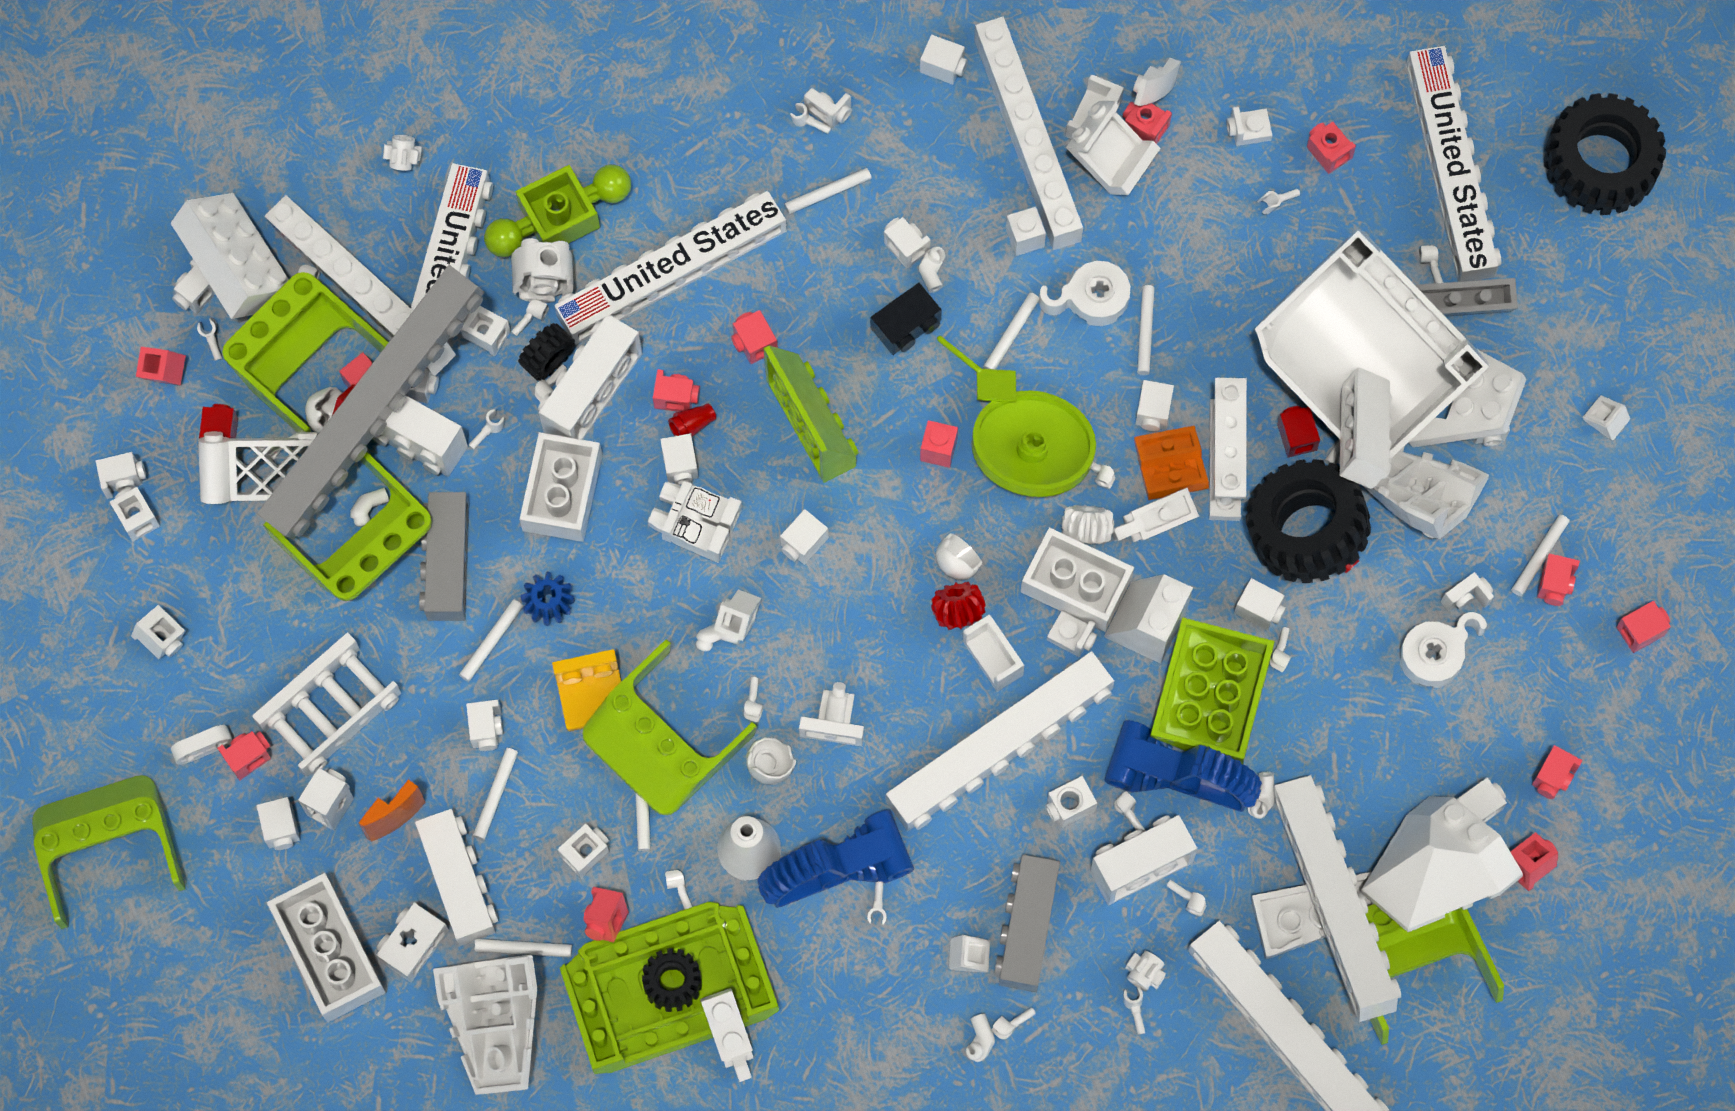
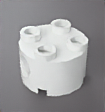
(542, 270)

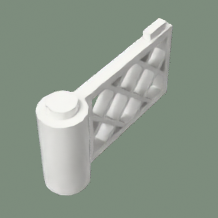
(219, 465)

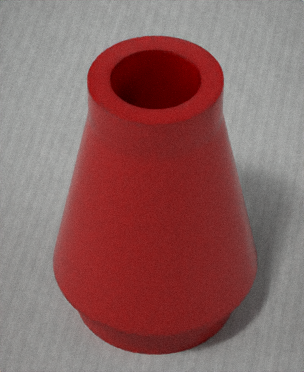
(691, 420)

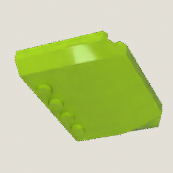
(609, 993)

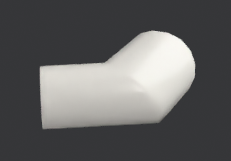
(929, 267)
(365, 503)
(708, 636)
(1266, 797)
(983, 1041)

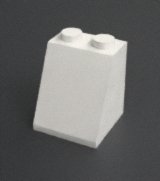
(1150, 615)

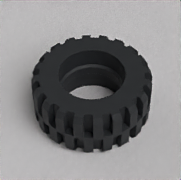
(1616, 120)
(1316, 554)

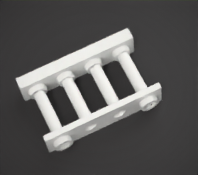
(1227, 449)
(321, 675)

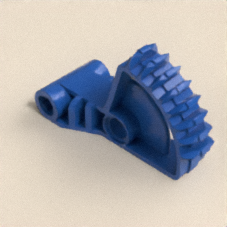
(1201, 772)
(870, 855)

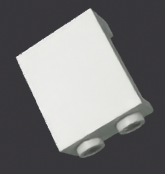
(1111, 149)

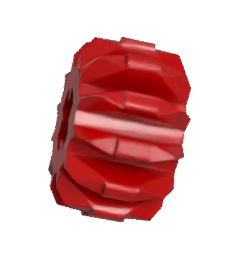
(958, 605)

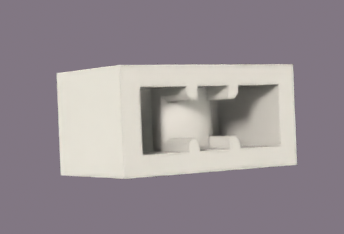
(326, 798)
(410, 958)

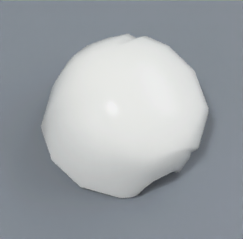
(321, 407)
(957, 558)
(770, 761)

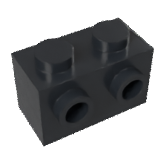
(906, 319)

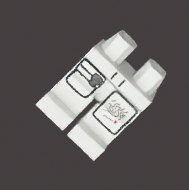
(696, 519)

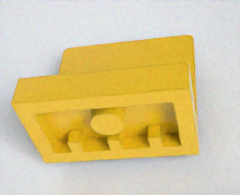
(585, 684)

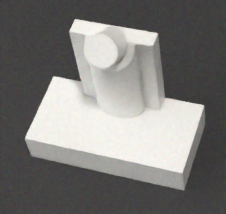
(833, 719)

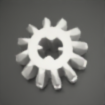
(1088, 524)

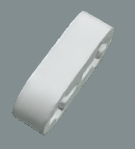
(201, 744)

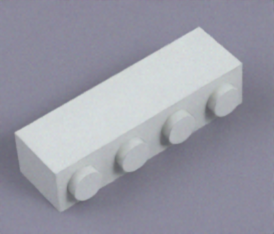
(1365, 428)
(455, 876)

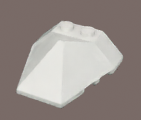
(1429, 492)
(1439, 864)
(492, 1018)

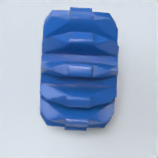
(557, 603)

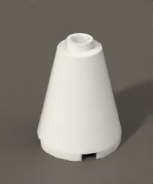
(748, 848)

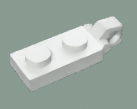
(1157, 516)
(728, 1031)

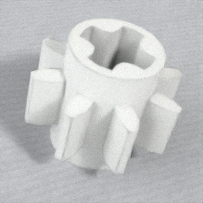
(402, 152)
(1145, 970)

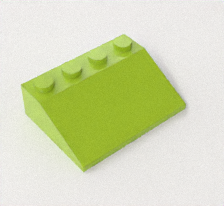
(808, 413)
(1212, 689)

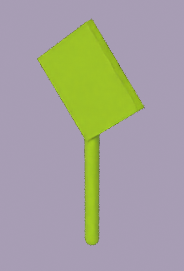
(991, 383)

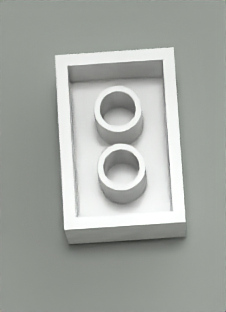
(424, 436)
(561, 487)
(1077, 579)
(1143, 859)

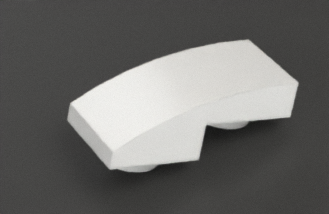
(1156, 82)

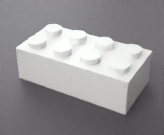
(229, 253)
(591, 379)
(326, 947)

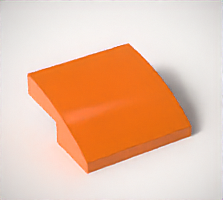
(1171, 462)
(385, 818)

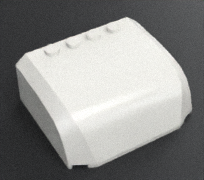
(1372, 317)

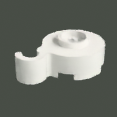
(1079, 297)
(1446, 641)

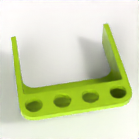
(287, 336)
(372, 547)
(647, 750)
(95, 819)
(1428, 945)

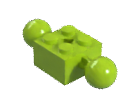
(562, 192)

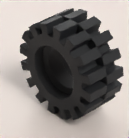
(546, 351)
(666, 962)

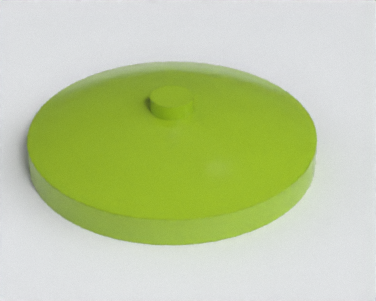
(1034, 444)

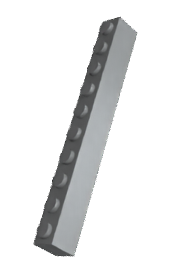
(371, 403)

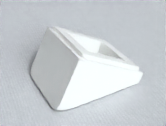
(1607, 417)
(969, 954)

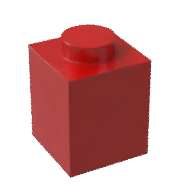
(220, 419)
(1298, 431)

